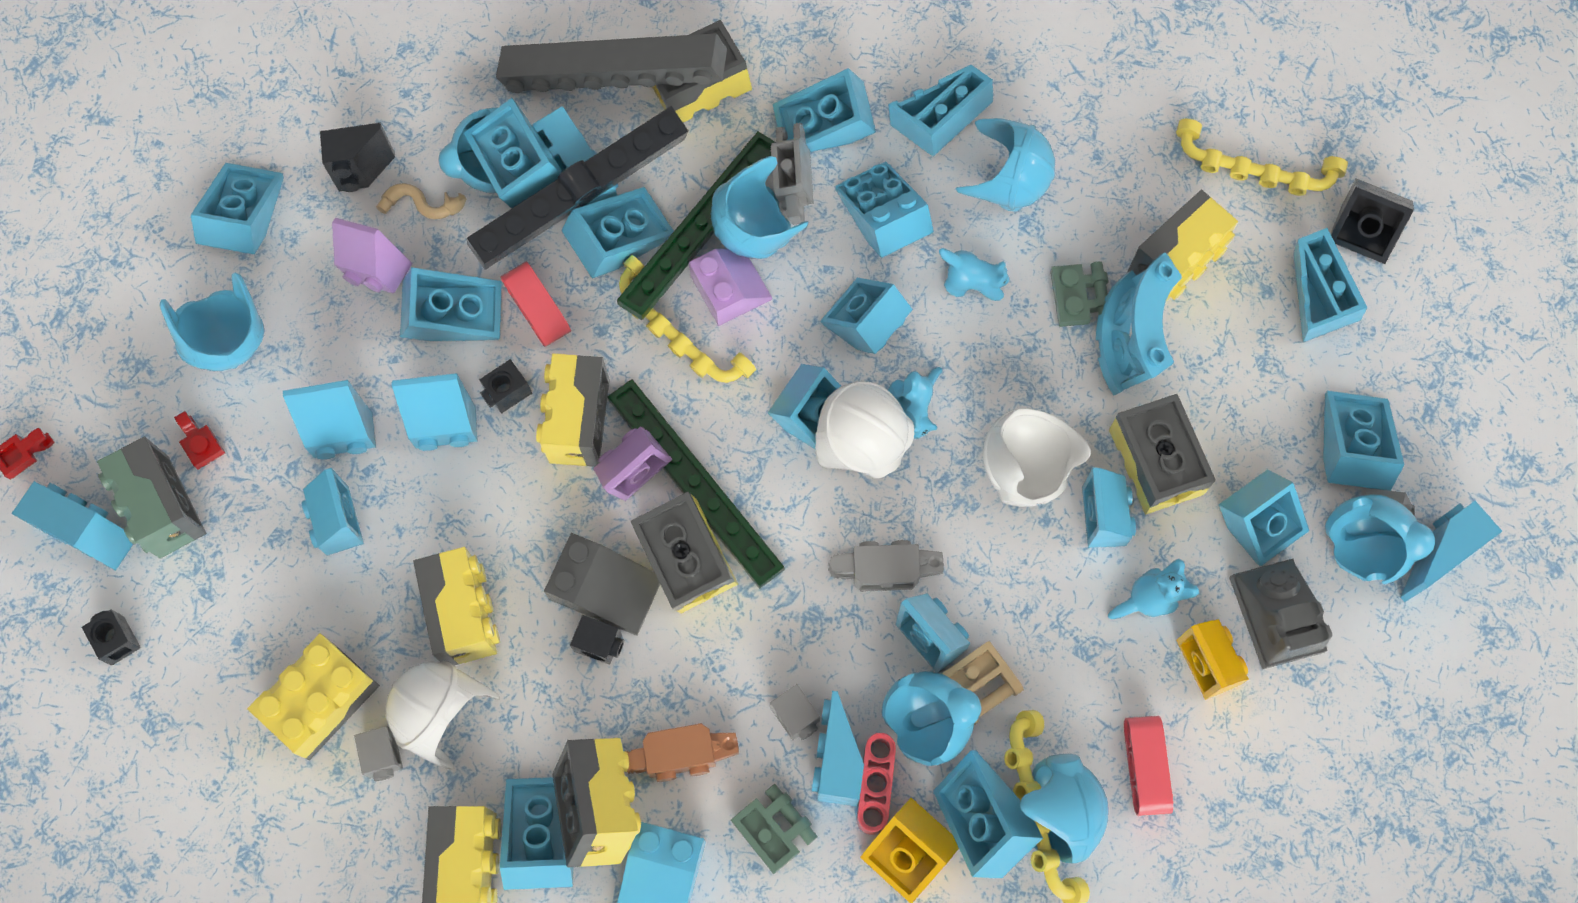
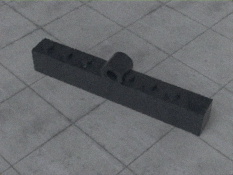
(577, 187)

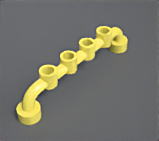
(1269, 174)
(680, 343)
(1046, 860)

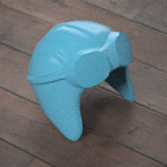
(1026, 171)
(749, 214)
(216, 330)
(1068, 805)

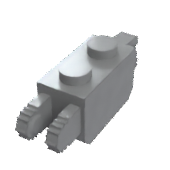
(793, 173)
(886, 566)

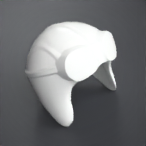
(863, 430)
(1032, 456)
(425, 703)

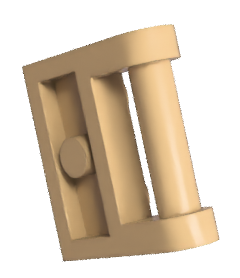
(980, 669)

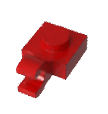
(200, 443)
(17, 453)

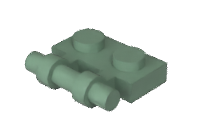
(1071, 294)
(764, 833)

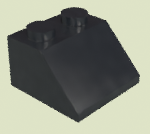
(355, 155)
(1371, 220)

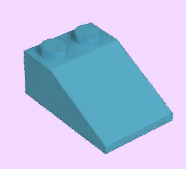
(831, 112)
(512, 154)
(237, 208)
(615, 229)
(449, 307)
(436, 411)
(331, 419)
(1360, 441)
(1456, 538)
(931, 631)
(985, 818)
(532, 837)
(661, 866)

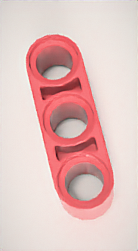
(535, 304)
(1148, 765)
(881, 767)

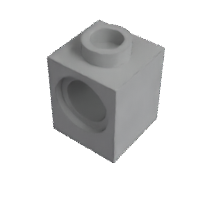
(795, 713)
(378, 753)

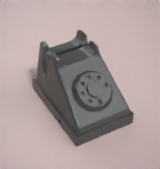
(1281, 613)

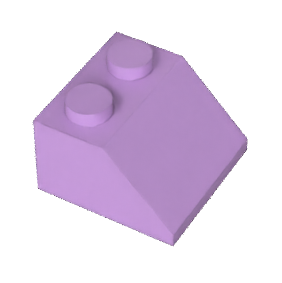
(367, 257)
(728, 284)
(631, 463)

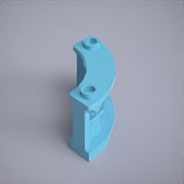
(1140, 304)

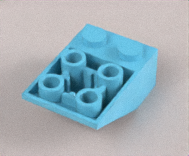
(885, 209)
(842, 764)

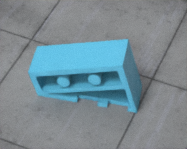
(943, 111)
(566, 143)
(1324, 287)
(74, 523)

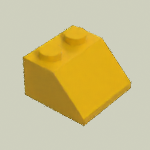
(1212, 658)
(910, 850)

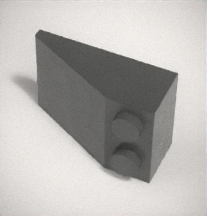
(602, 584)

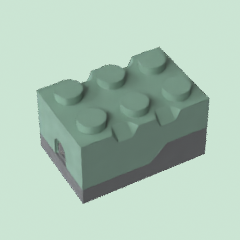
(150, 498)

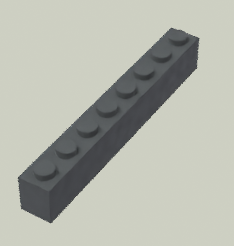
(612, 63)

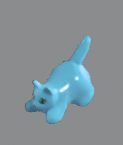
(969, 273)
(914, 397)
(1157, 592)

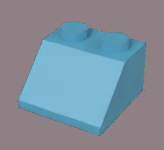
(867, 314)
(802, 400)
(1107, 509)
(331, 514)
(1265, 516)

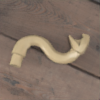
(392, 194)

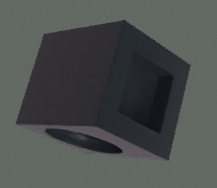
(504, 374)
(597, 640)
(119, 646)

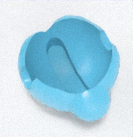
(459, 159)
(1377, 538)
(930, 716)

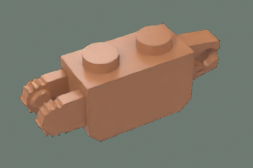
(680, 751)

